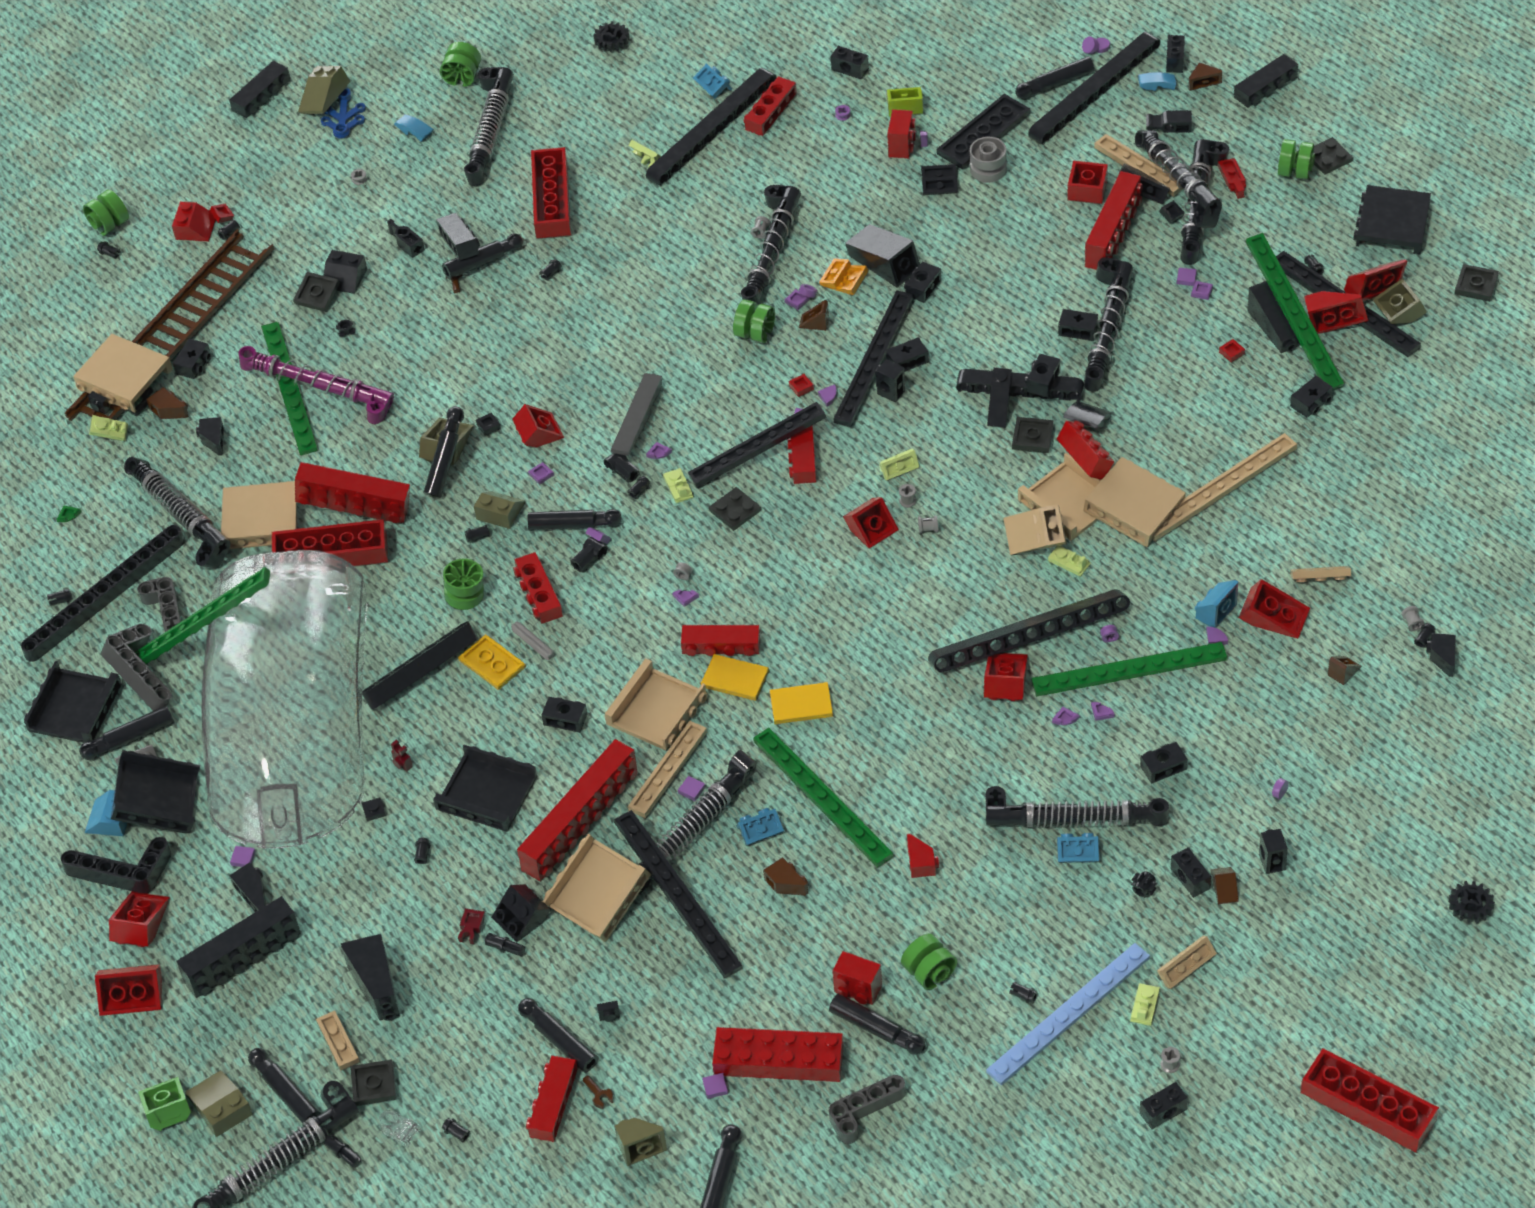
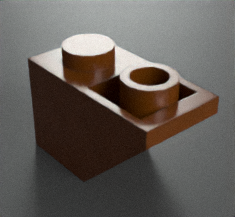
(167, 405)
(784, 879)

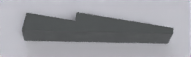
(637, 414)

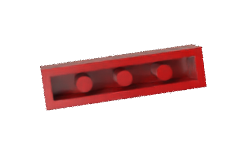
(1085, 449)
(802, 457)
(720, 639)
(552, 1098)

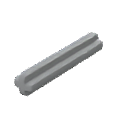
(532, 640)

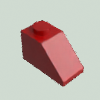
(921, 858)

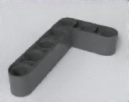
(120, 654)

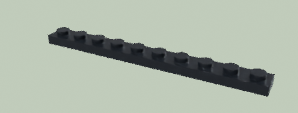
(1376, 324)
(873, 357)
(678, 894)

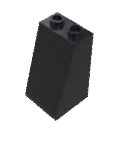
(884, 254)
(1270, 317)
(371, 971)

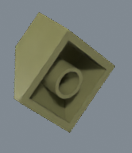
(1400, 304)
(497, 509)
(639, 1139)

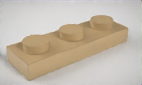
(1320, 574)
(1186, 962)
(337, 1040)

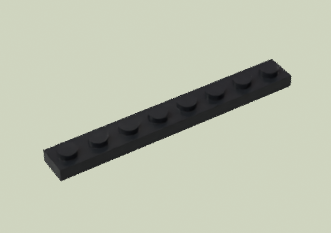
(757, 444)

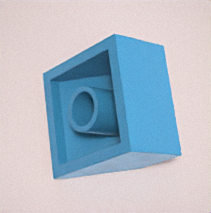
(1217, 603)
(100, 817)

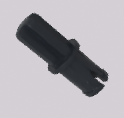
(504, 944)
(342, 1150)

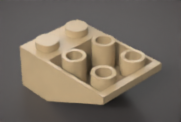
(1035, 530)

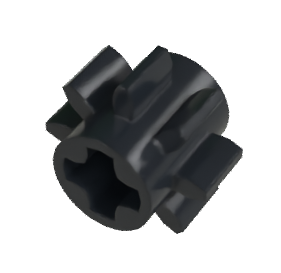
(1144, 883)

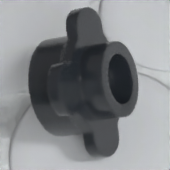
(345, 324)

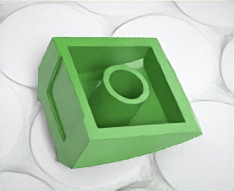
(165, 1104)

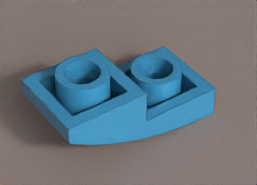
(1152, 80)
(412, 125)

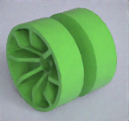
(460, 63)
(1291, 158)
(106, 211)
(753, 321)
(463, 584)
(928, 959)

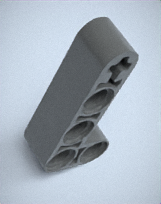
(162, 592)
(890, 1091)

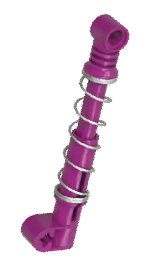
(352, 389)

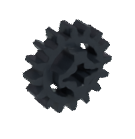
(611, 36)
(1471, 902)

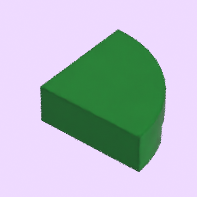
(68, 513)

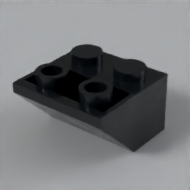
(520, 911)

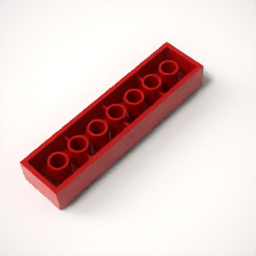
(577, 810)

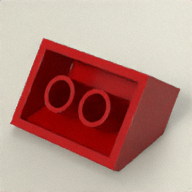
(1375, 280)
(129, 989)

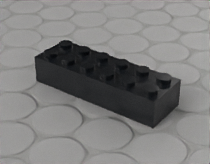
(238, 947)

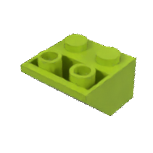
(905, 99)

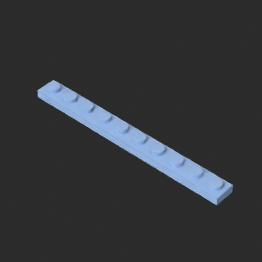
(1067, 1014)

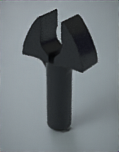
(142, 405)

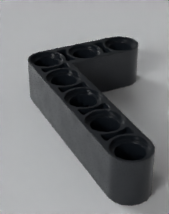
(118, 874)

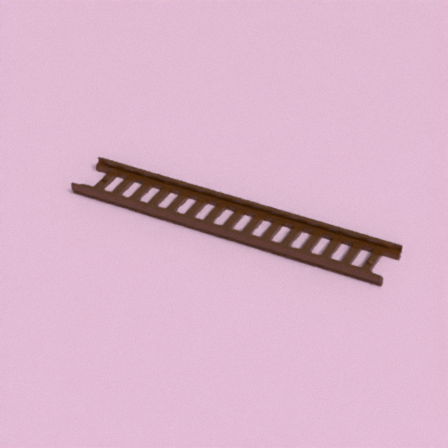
(179, 301)

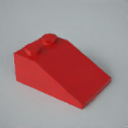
(1334, 310)
(1274, 610)
(1005, 676)
(137, 919)

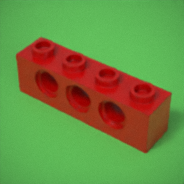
(770, 106)
(538, 588)

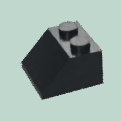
(347, 268)

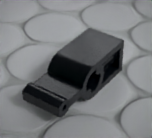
(1171, 121)
(406, 239)

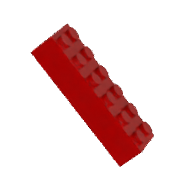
(550, 192)
(1114, 219)
(352, 493)
(354, 542)
(778, 1054)
(1369, 1100)

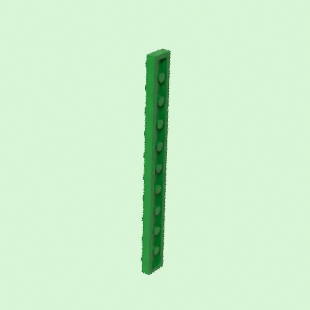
(1293, 311)
(290, 392)
(204, 616)
(1129, 669)
(823, 797)

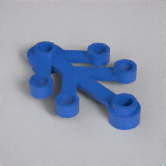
(342, 129)

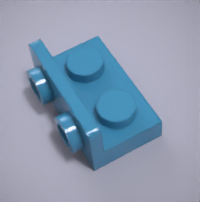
(711, 81)
(760, 826)
(1078, 848)

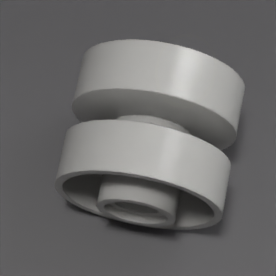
(988, 159)

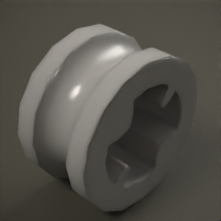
(358, 172)
(682, 571)

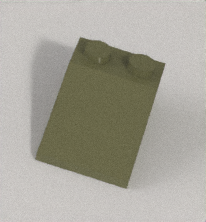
(322, 89)
(430, 438)
(219, 1103)

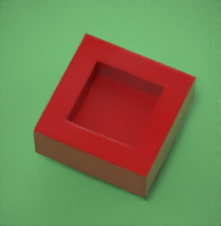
(221, 213)
(1232, 350)
(801, 385)

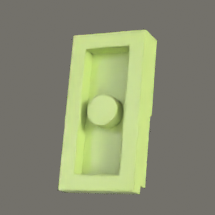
(640, 150)
(108, 428)
(899, 464)
(678, 485)
(1069, 560)
(1145, 1004)

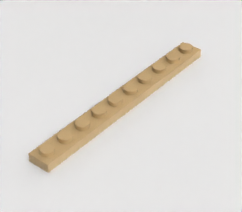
(1227, 483)

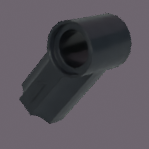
(620, 464)
(591, 551)

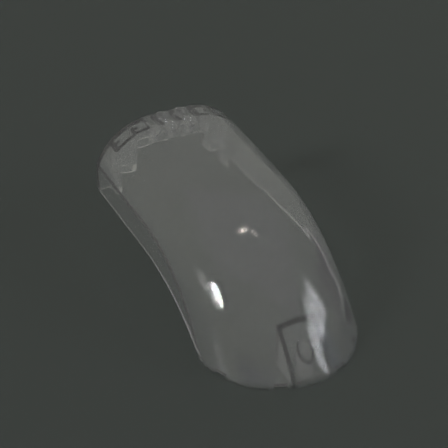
(285, 700)

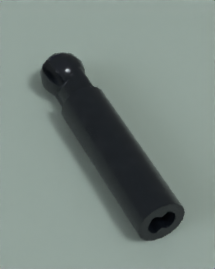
(1055, 78)
(486, 255)
(444, 453)
(572, 519)
(127, 733)
(876, 1024)
(558, 1035)
(282, 1085)
(721, 1168)

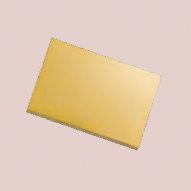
(492, 662)
(735, 677)
(801, 703)

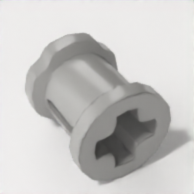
(758, 227)
(907, 494)
(927, 524)
(1412, 618)
(1168, 1065)

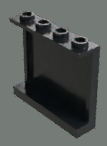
(1392, 217)
(72, 704)
(487, 788)
(155, 792)

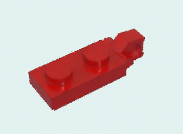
(1233, 176)

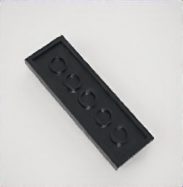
(991, 122)

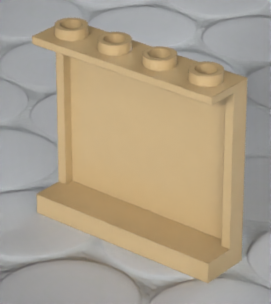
(121, 371)
(1068, 488)
(1133, 501)
(256, 511)
(654, 706)
(596, 888)

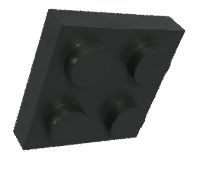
(1330, 156)
(1476, 282)
(316, 291)
(1032, 434)
(735, 508)
(373, 1082)

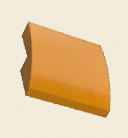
(843, 276)

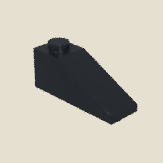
(1151, 187)
(999, 397)
(249, 885)

